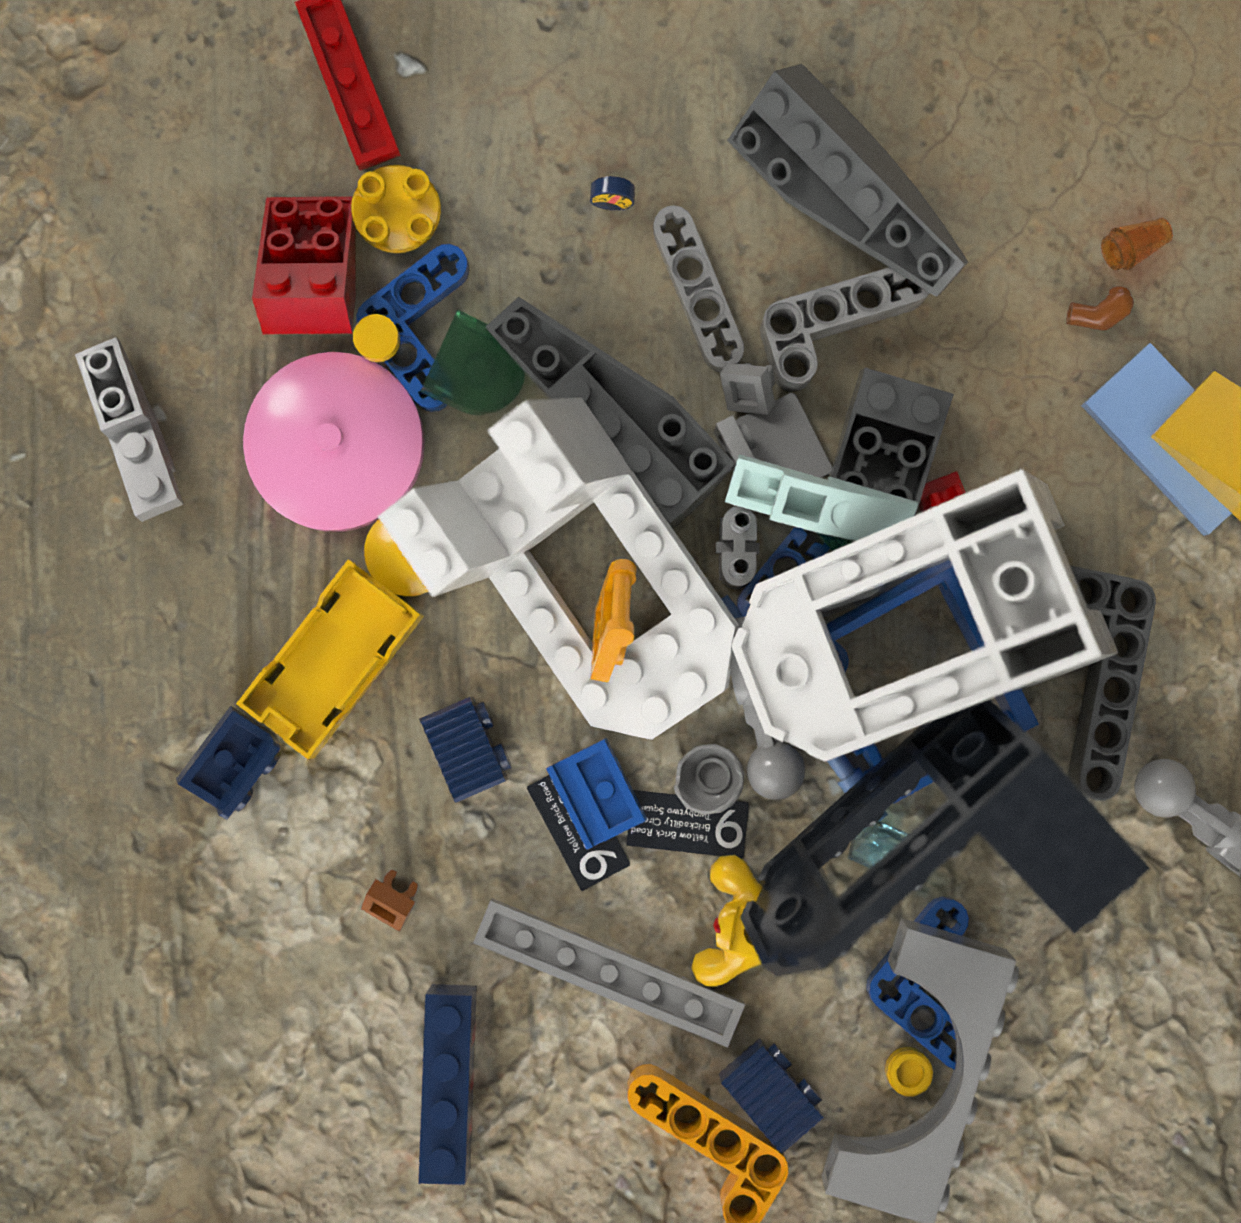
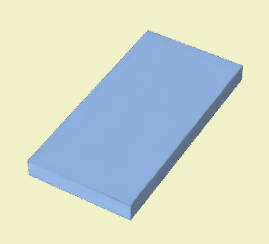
(1132, 409)

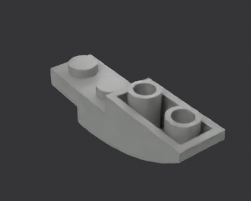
(131, 429)

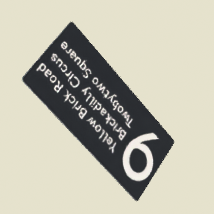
(682, 830)
(585, 865)

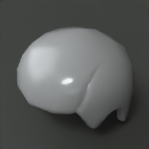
(709, 779)

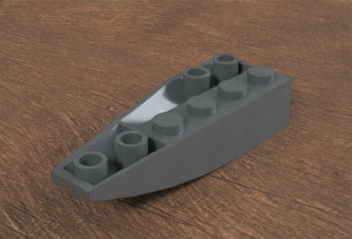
(844, 178)
(647, 425)

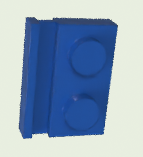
(596, 793)

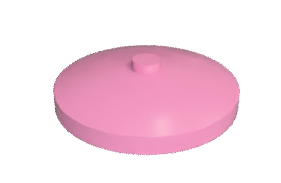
(333, 441)

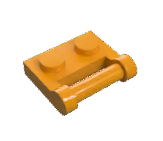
(612, 620)

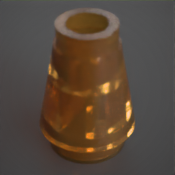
(1135, 242)

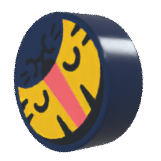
(612, 193)

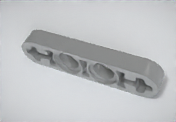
(703, 287)

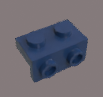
(230, 762)

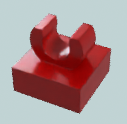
(941, 491)

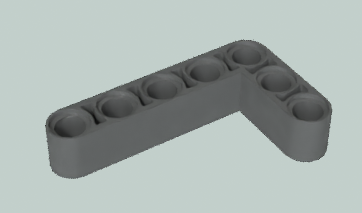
(1124, 670)

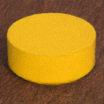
(376, 338)
(908, 1071)

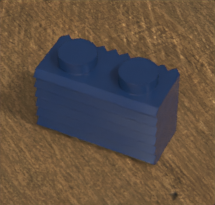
(465, 748)
(771, 1095)

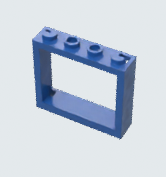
(944, 575)

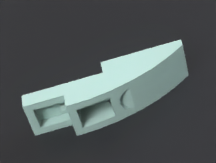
(814, 502)

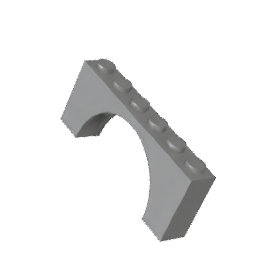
(911, 1167)

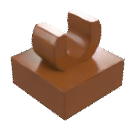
(388, 904)

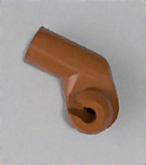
(1105, 314)

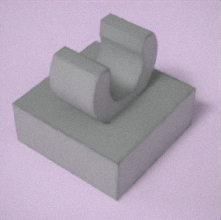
(748, 388)

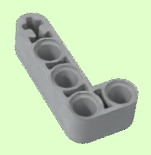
(848, 315)

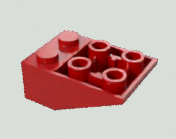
(306, 266)

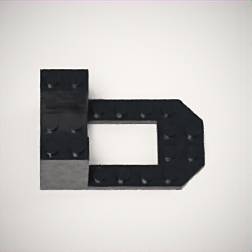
(994, 787)

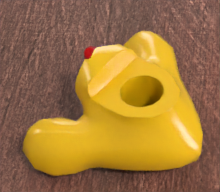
(737, 953)

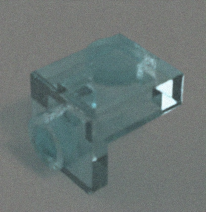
(874, 843)

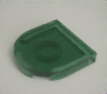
(473, 369)

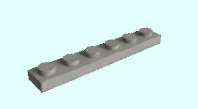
(609, 972)

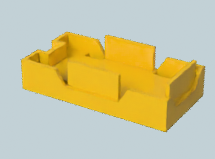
(330, 660)

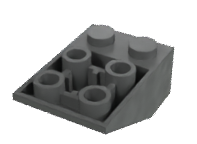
(890, 434)

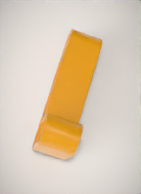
(700, 1135)

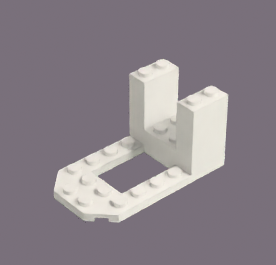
(544, 474)
(1013, 582)

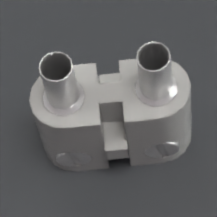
(737, 547)

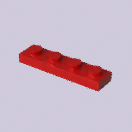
(348, 81)

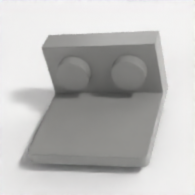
(776, 438)

